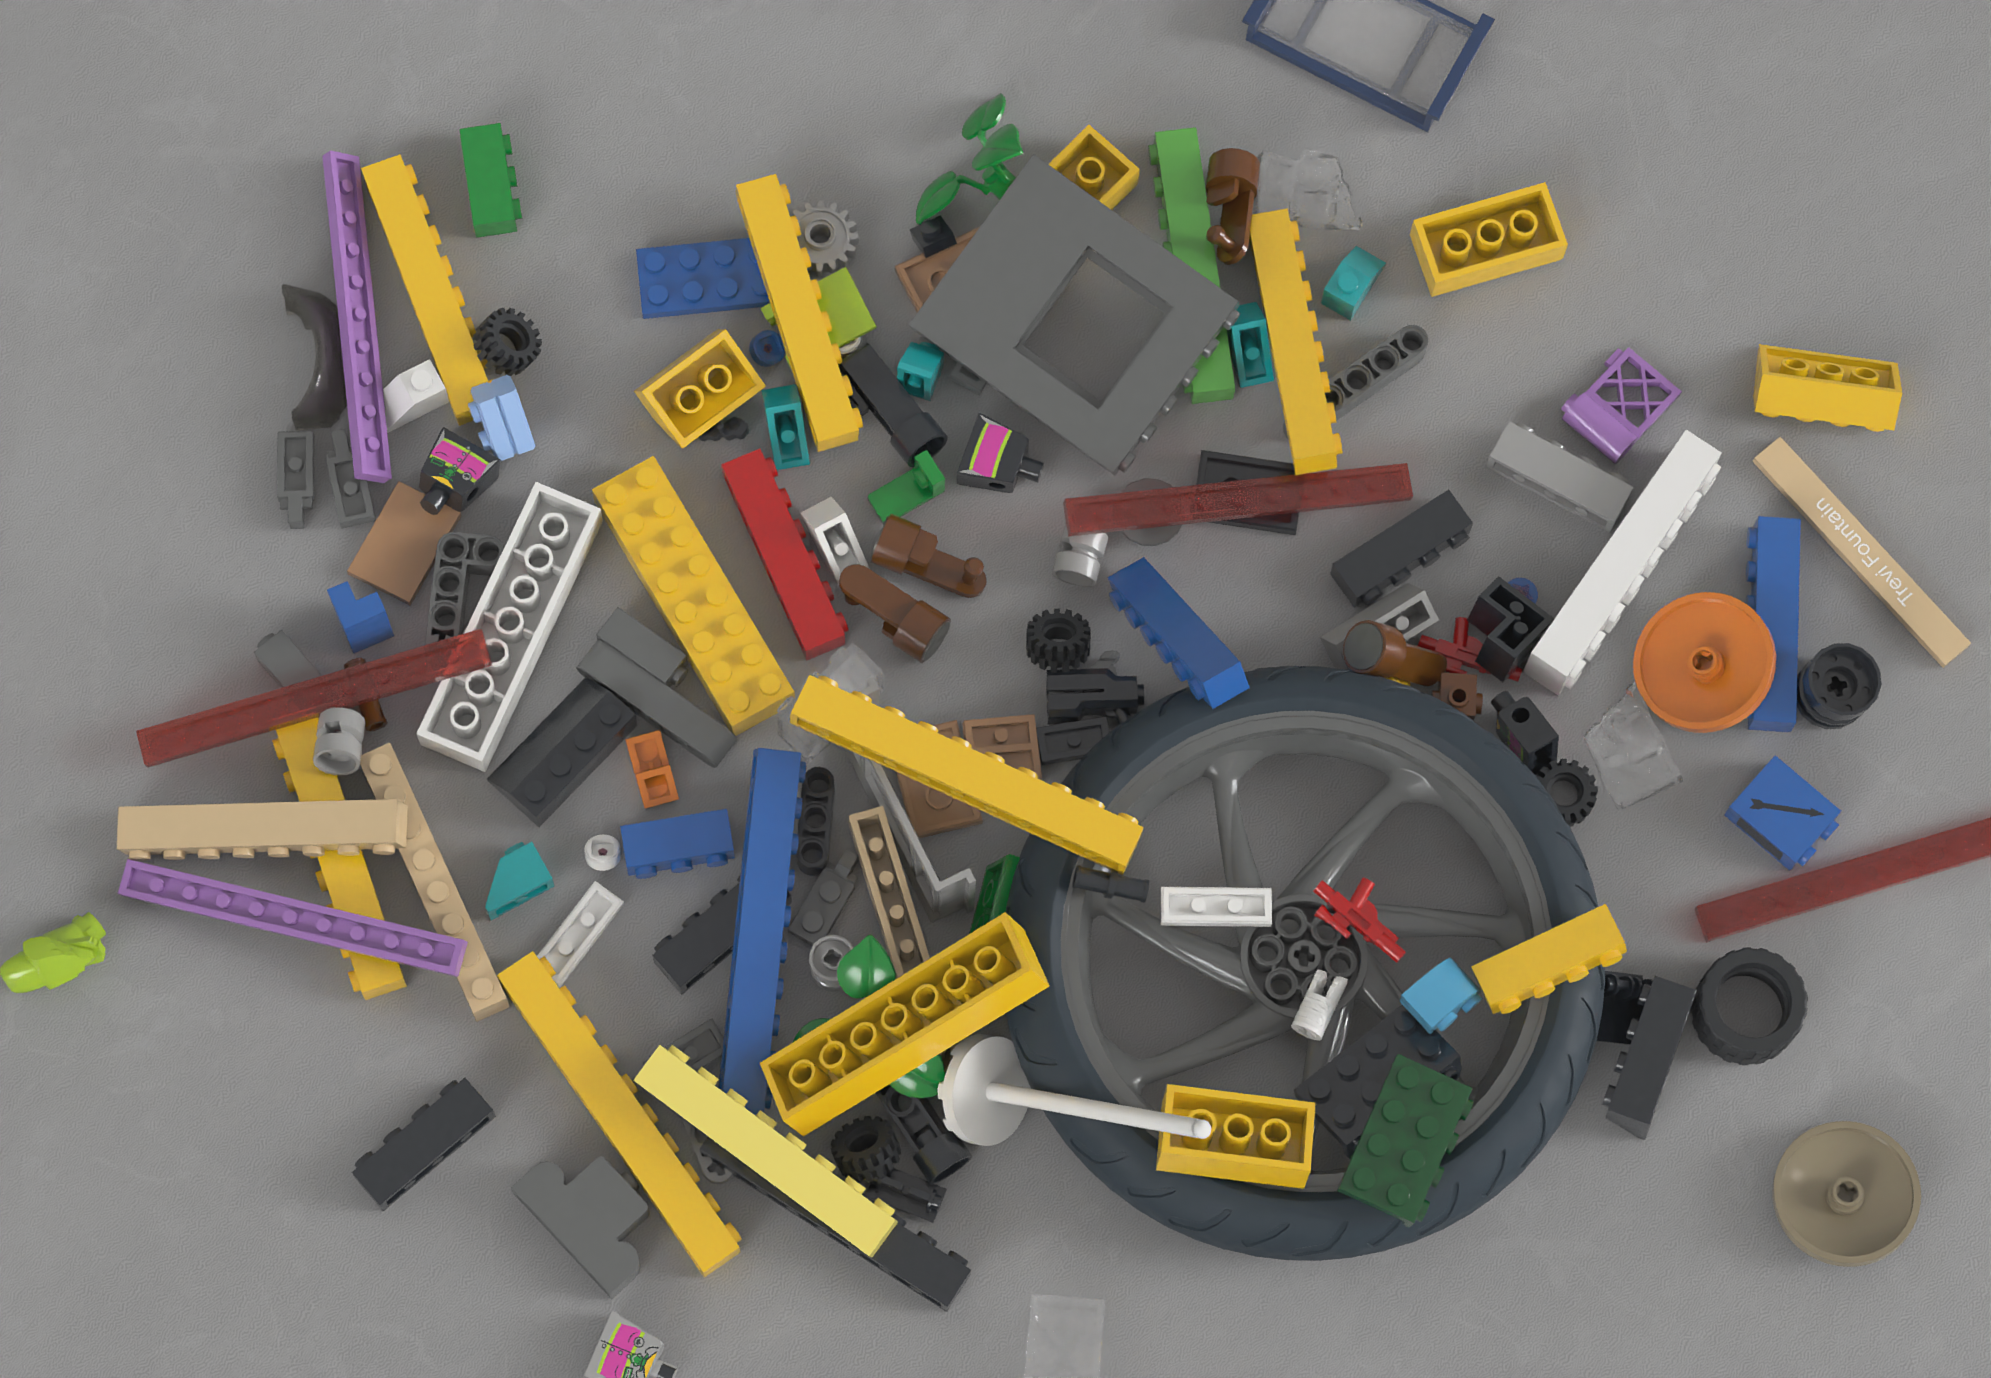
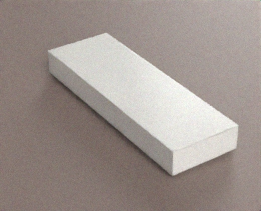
(1216, 906)
(580, 931)

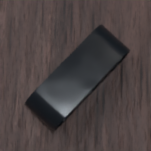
(814, 804)

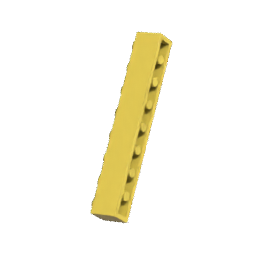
(767, 1151)

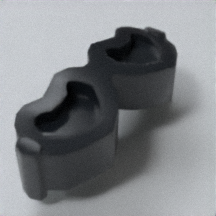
(729, 430)

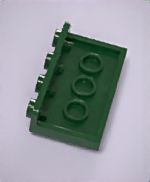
(1406, 1140)

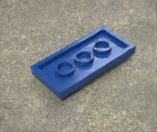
(699, 278)

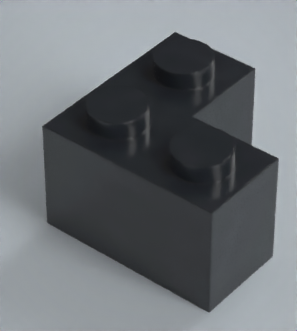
(1511, 627)

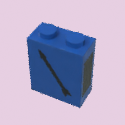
(1784, 814)

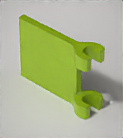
(844, 307)

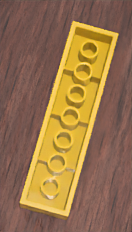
(693, 595)
(904, 1024)

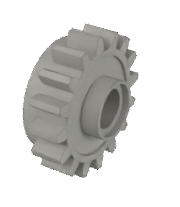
(834, 225)

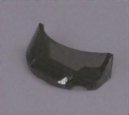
(327, 391)

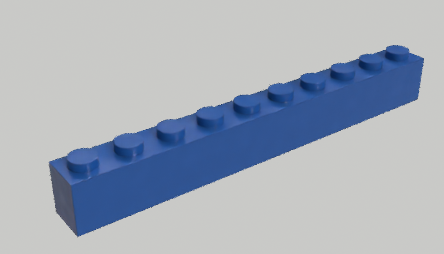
(760, 924)

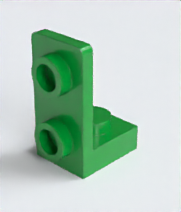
(909, 489)

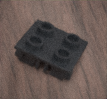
(1620, 1006)

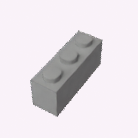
(1404, 609)

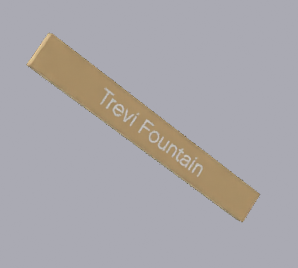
(1861, 552)

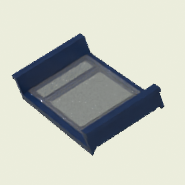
(1382, 51)

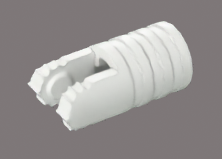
(1317, 1010)

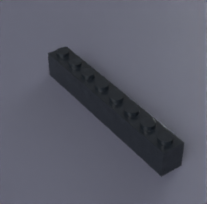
(903, 1254)

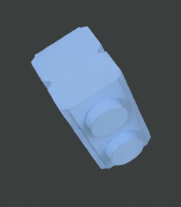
(502, 418)

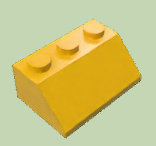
(700, 388)

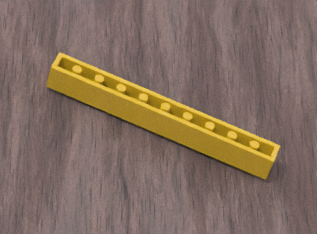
(966, 774)
(619, 1114)

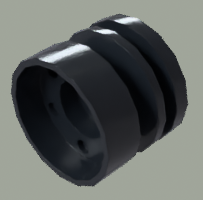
(1841, 668)

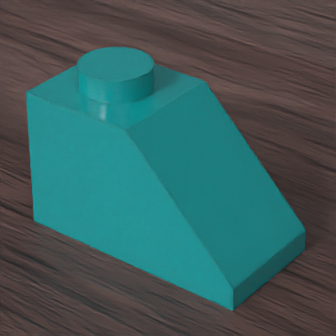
(1352, 282)
(1250, 346)
(920, 369)
(785, 427)
(517, 879)

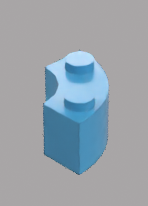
(1441, 995)

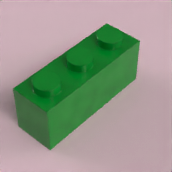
(490, 180)

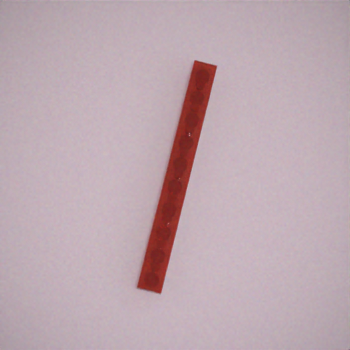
(1237, 499)
(311, 697)
(1845, 880)

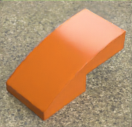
(652, 769)

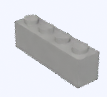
(1560, 476)

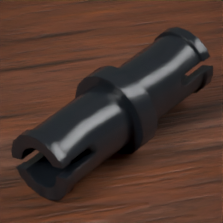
(1110, 884)

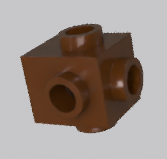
(1460, 693)

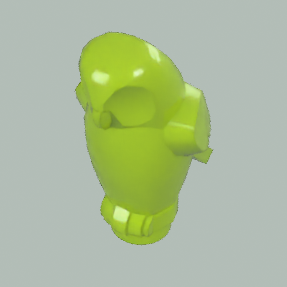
(55, 956)

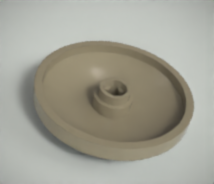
(1846, 1193)

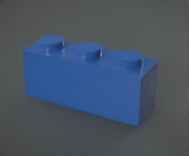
(677, 843)

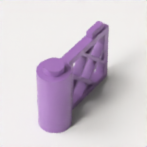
(1599, 420)

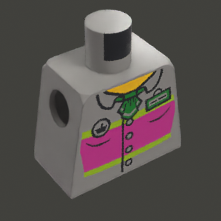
(627, 1353)

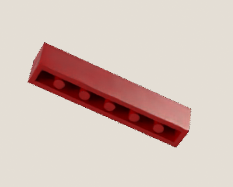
(784, 554)

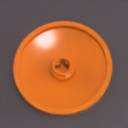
(1704, 662)

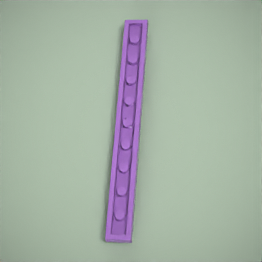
(356, 317)
(293, 918)

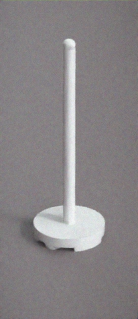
(989, 1095)

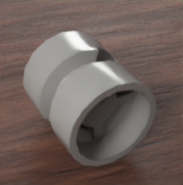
(1079, 557)
(339, 741)
(824, 961)

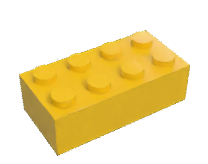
(1097, 167)
(1488, 239)
(1248, 1141)

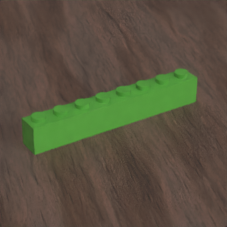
(1186, 224)

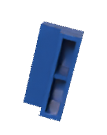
(362, 620)

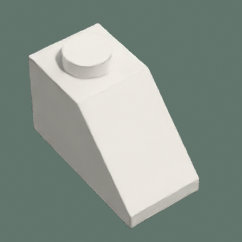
(413, 395)
(833, 536)

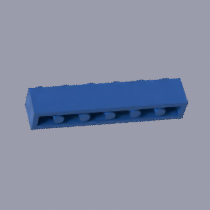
(1775, 599)
(1177, 633)

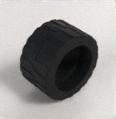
(1771, 970)

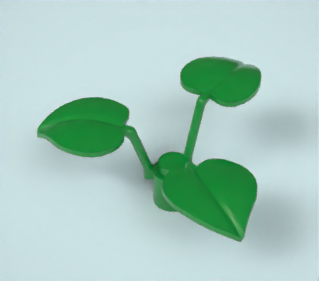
(997, 148)
(860, 975)

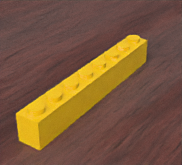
(427, 280)
(797, 312)
(1292, 342)
(341, 875)

